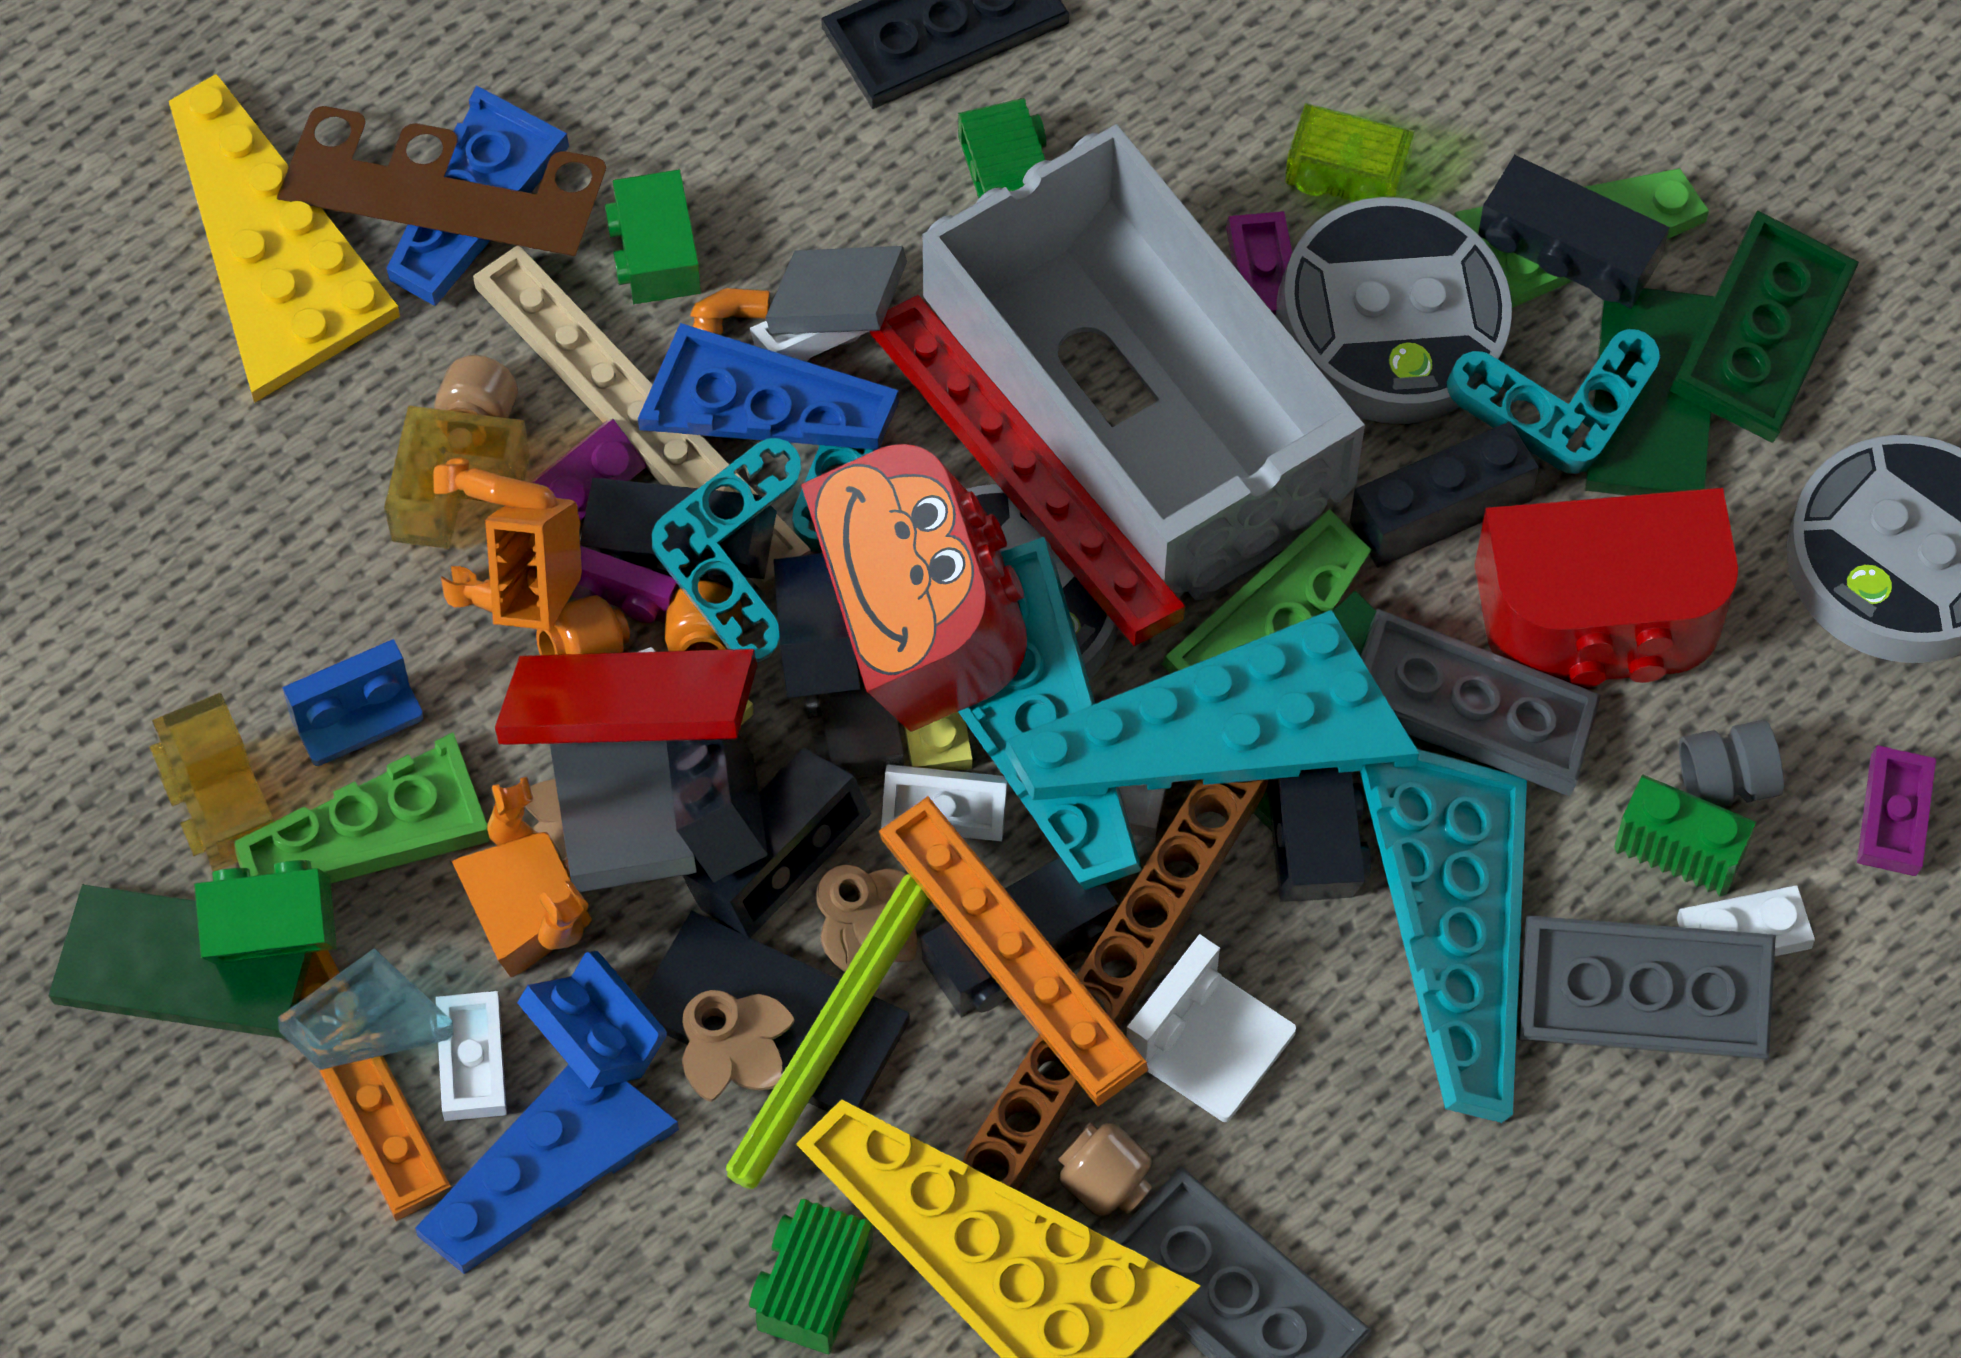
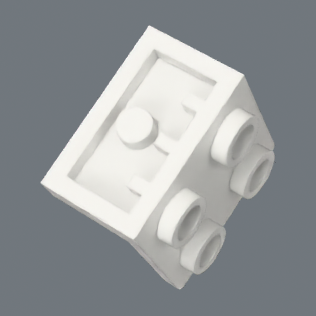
(1208, 1034)

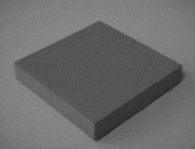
(836, 290)

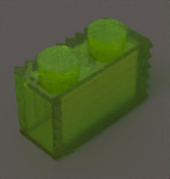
(1347, 155)

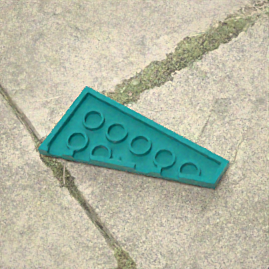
(1051, 683)
(1236, 717)
(1456, 883)

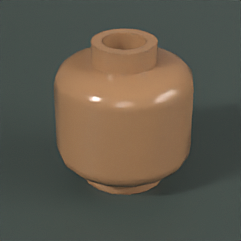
(477, 387)
(1105, 1169)

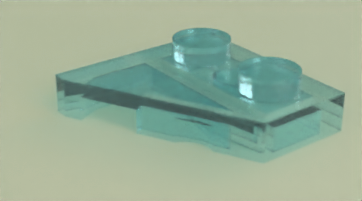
(363, 1015)

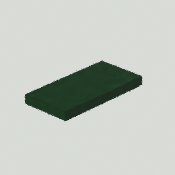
(1764, 326)
(1663, 435)
(145, 961)

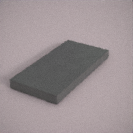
(1481, 702)
(618, 813)
(1647, 987)
(1250, 1292)

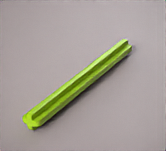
(827, 1034)

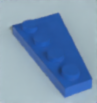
(493, 148)
(756, 394)
(542, 1164)

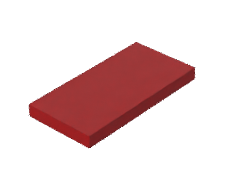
(627, 697)

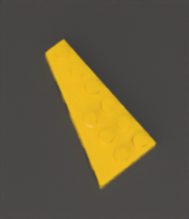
(282, 265)
(998, 1257)

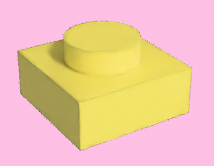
(940, 745)

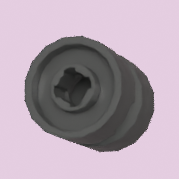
(1739, 764)

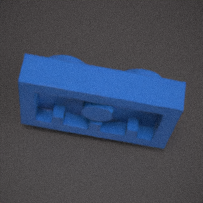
(352, 703)
(595, 1022)

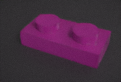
(1260, 251)
(601, 455)
(635, 589)
(1896, 810)

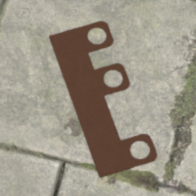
(427, 199)

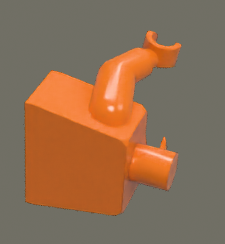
(529, 548)
(522, 886)

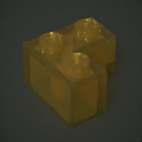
(432, 439)
(209, 772)

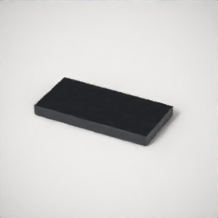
(913, 43)
(724, 960)

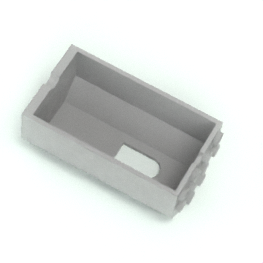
(1242, 418)

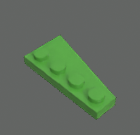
(1659, 195)
(1293, 587)
(392, 820)

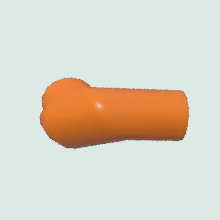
(728, 303)

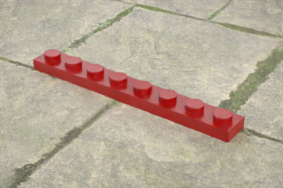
(1028, 472)

